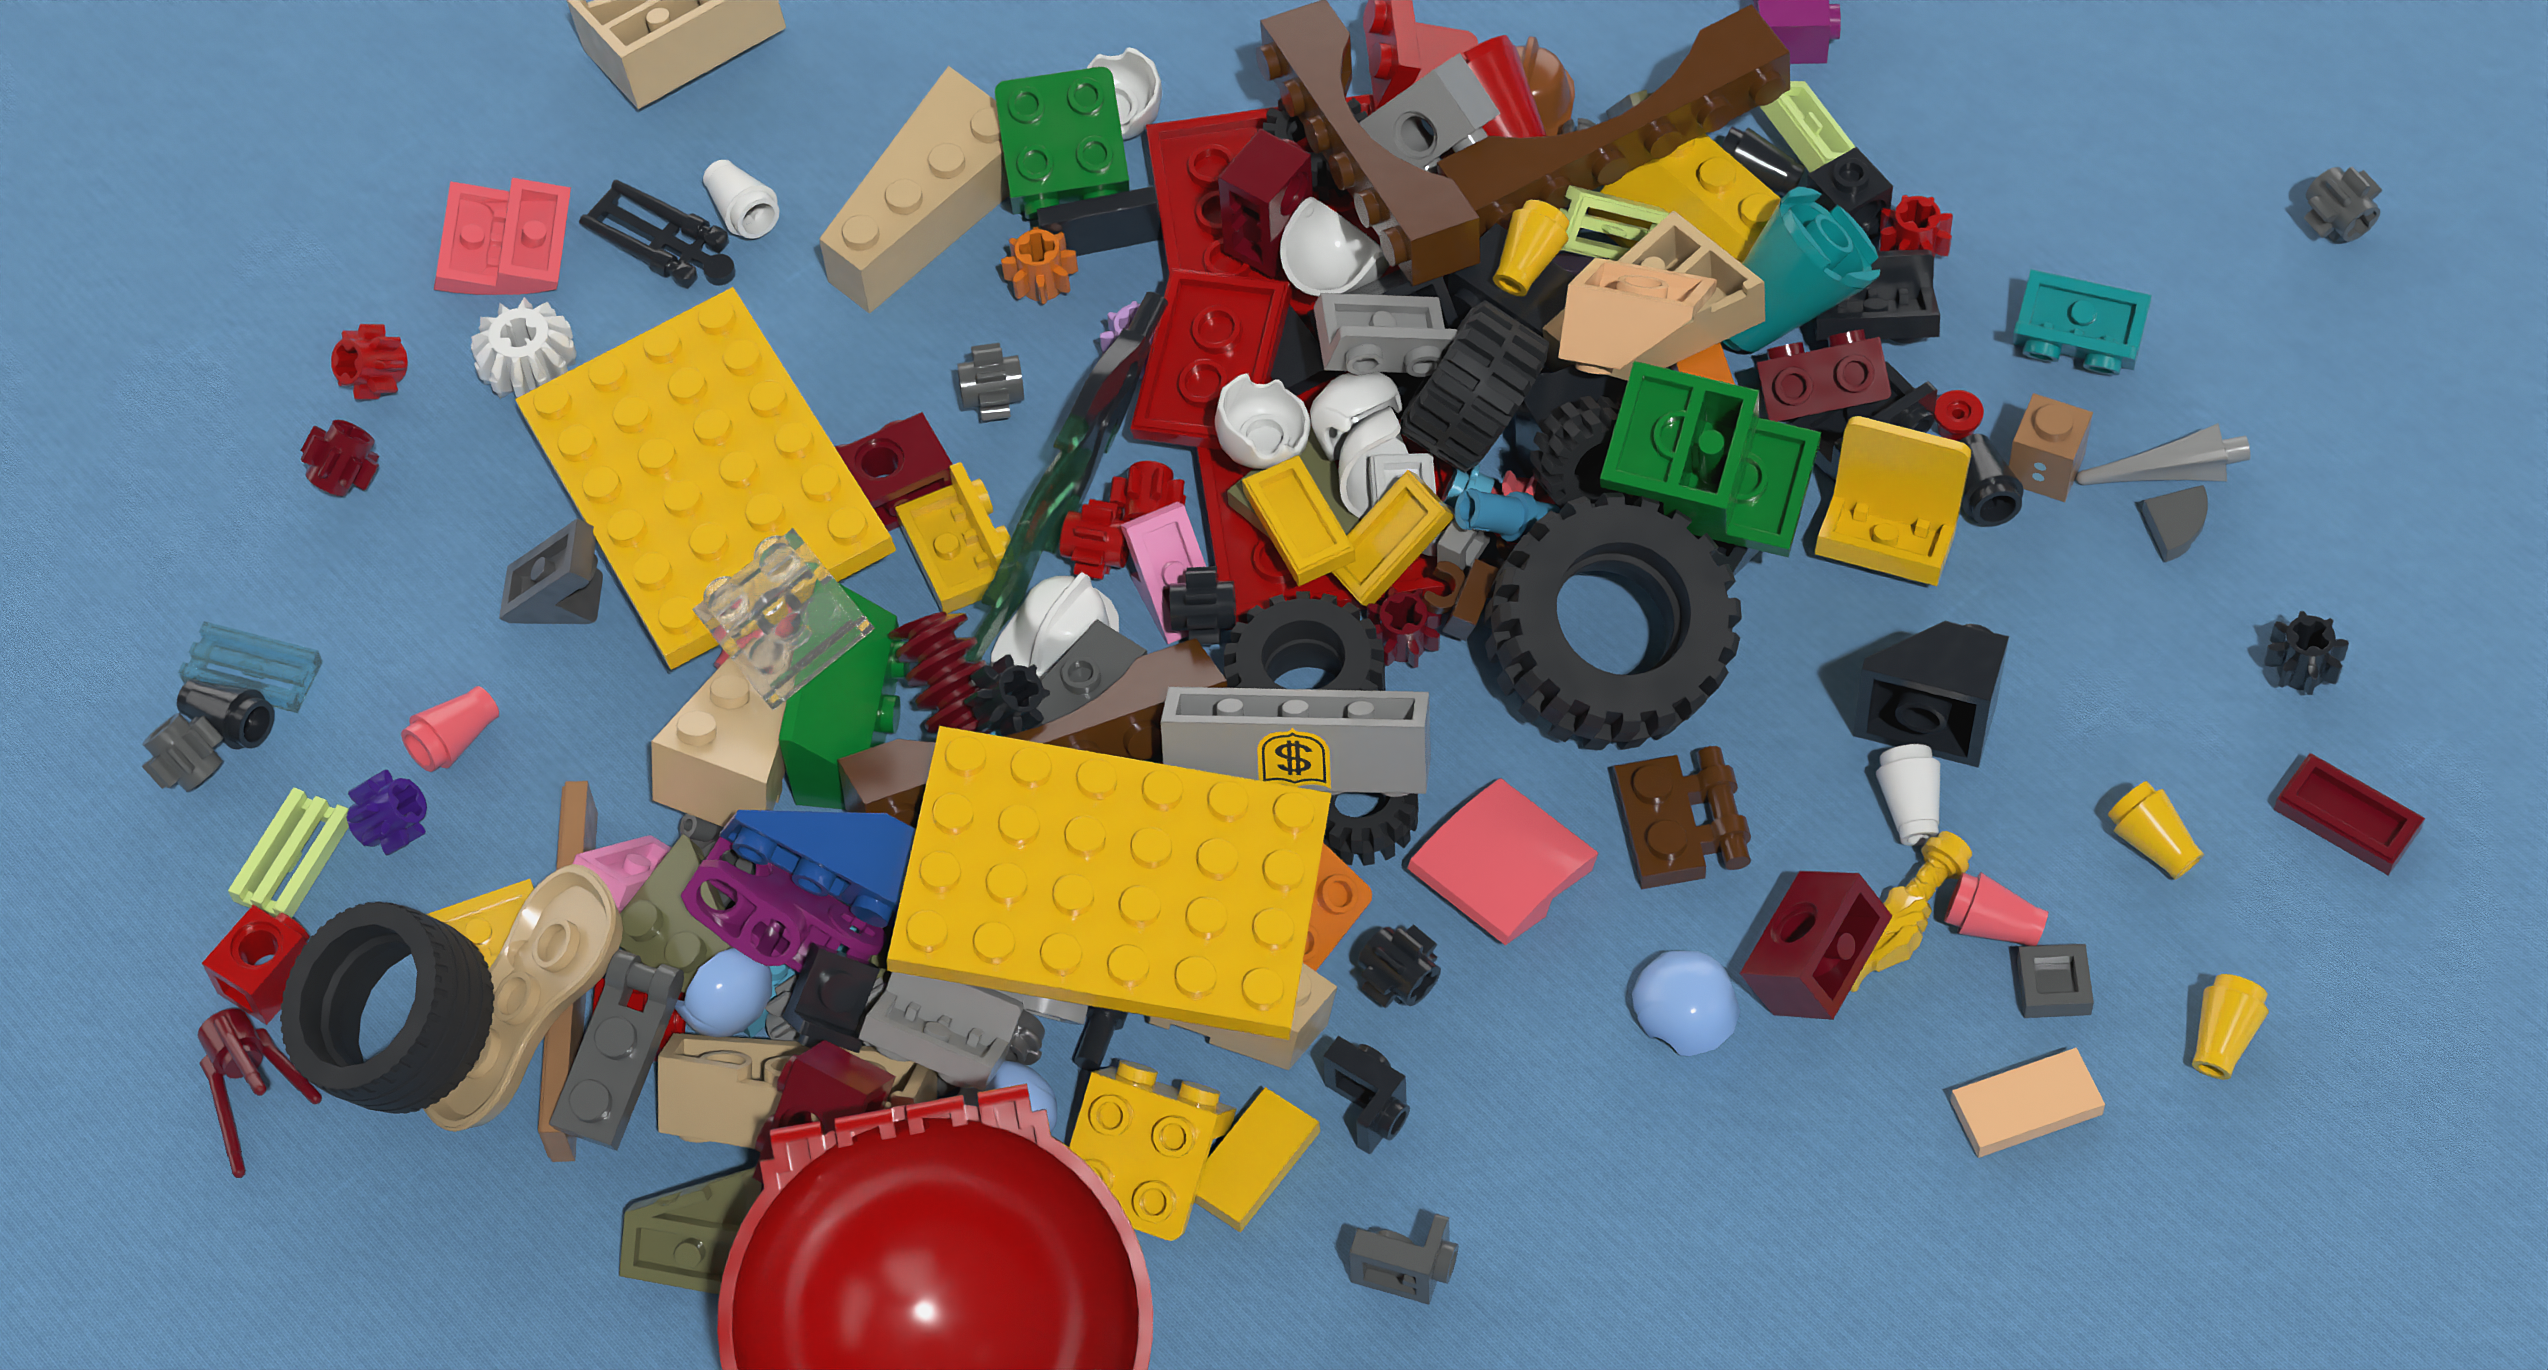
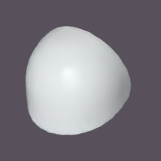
(1328, 252)
(1372, 435)

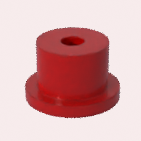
(1958, 414)

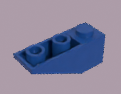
(832, 853)

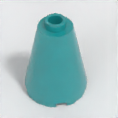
(1807, 265)

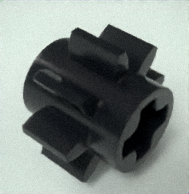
(1203, 605)
(2306, 652)
(1007, 696)
(1399, 966)

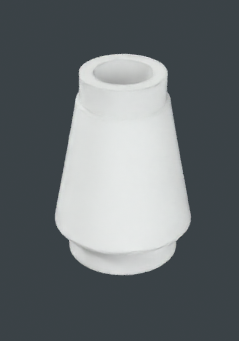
(741, 200)
(1912, 791)

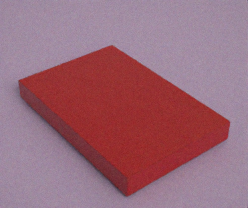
(1203, 341)

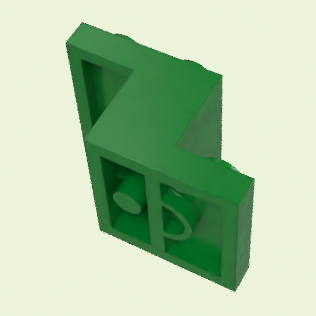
(1711, 458)

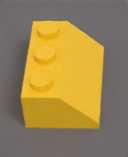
(1703, 188)

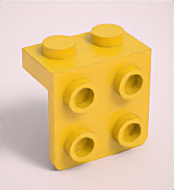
(1895, 500)
(1149, 1142)

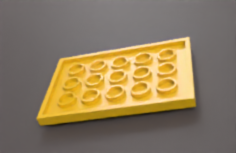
(694, 456)
(1111, 882)

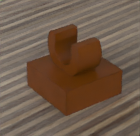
(1467, 595)

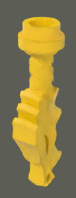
(1944, 859)

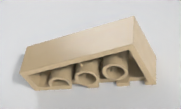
(920, 194)
(728, 1085)

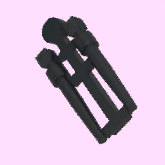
(718, 268)

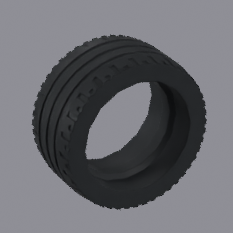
(332, 988)

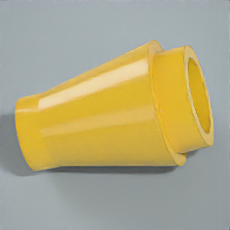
(1530, 245)
(2155, 829)
(2228, 1022)

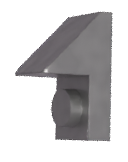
(555, 580)

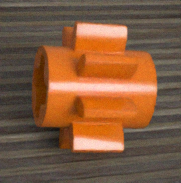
(1039, 265)

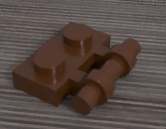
(1661, 821)

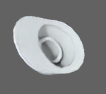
(1053, 621)

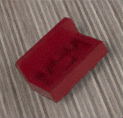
(1823, 379)

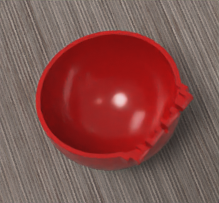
(934, 1248)

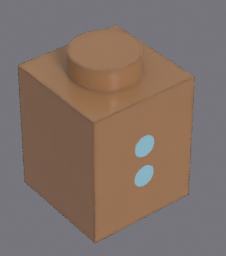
(2050, 446)

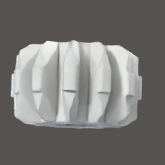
(522, 348)

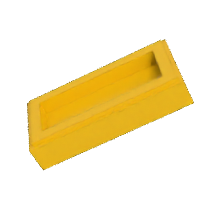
(1298, 520)
(1392, 537)
(1254, 1158)

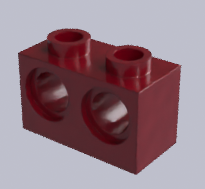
(1260, 196)

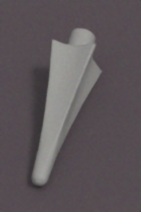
(2191, 458)

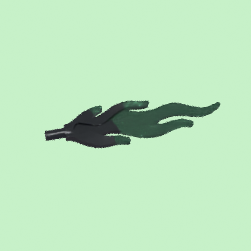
(1066, 482)

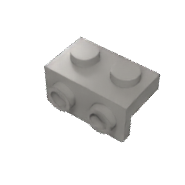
(1381, 333)
(944, 1027)

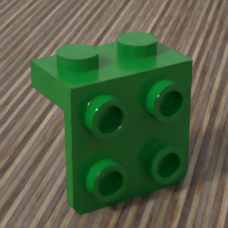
(1061, 138)

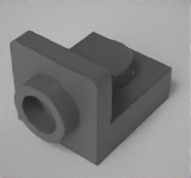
(1400, 1267)

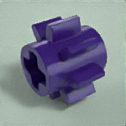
(386, 812)

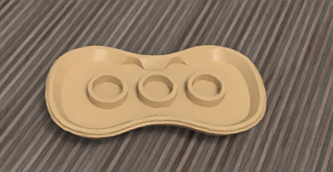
(547, 963)

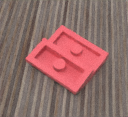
(502, 238)
(1502, 861)

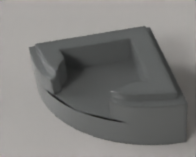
(2176, 520)

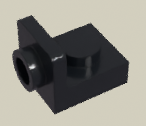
(830, 998)

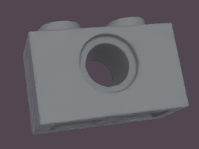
(1448, 100)

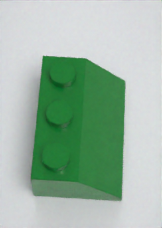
(843, 711)

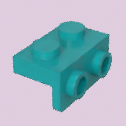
(2081, 322)

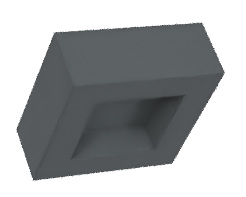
(2054, 980)

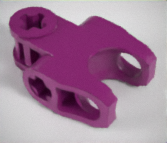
(775, 917)

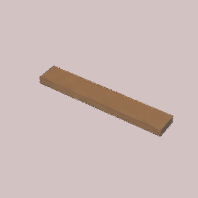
(566, 1034)

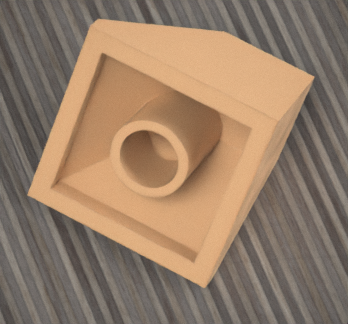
(1625, 310)

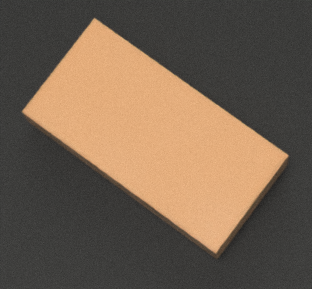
(2027, 1102)

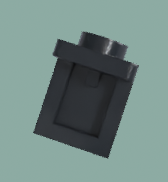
(1372, 1084)

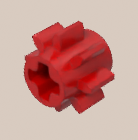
(1916, 226)
(369, 361)
(1145, 490)
(1094, 539)

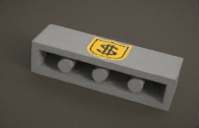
(1302, 737)

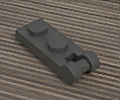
(617, 1051)

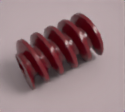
(941, 669)

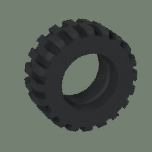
(1660, 559)

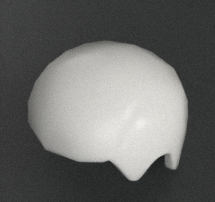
(1136, 89)
(1346, 403)
(1261, 423)

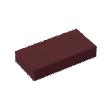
(2349, 814)

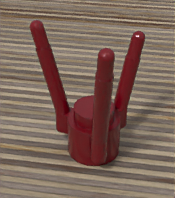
(237, 1052)

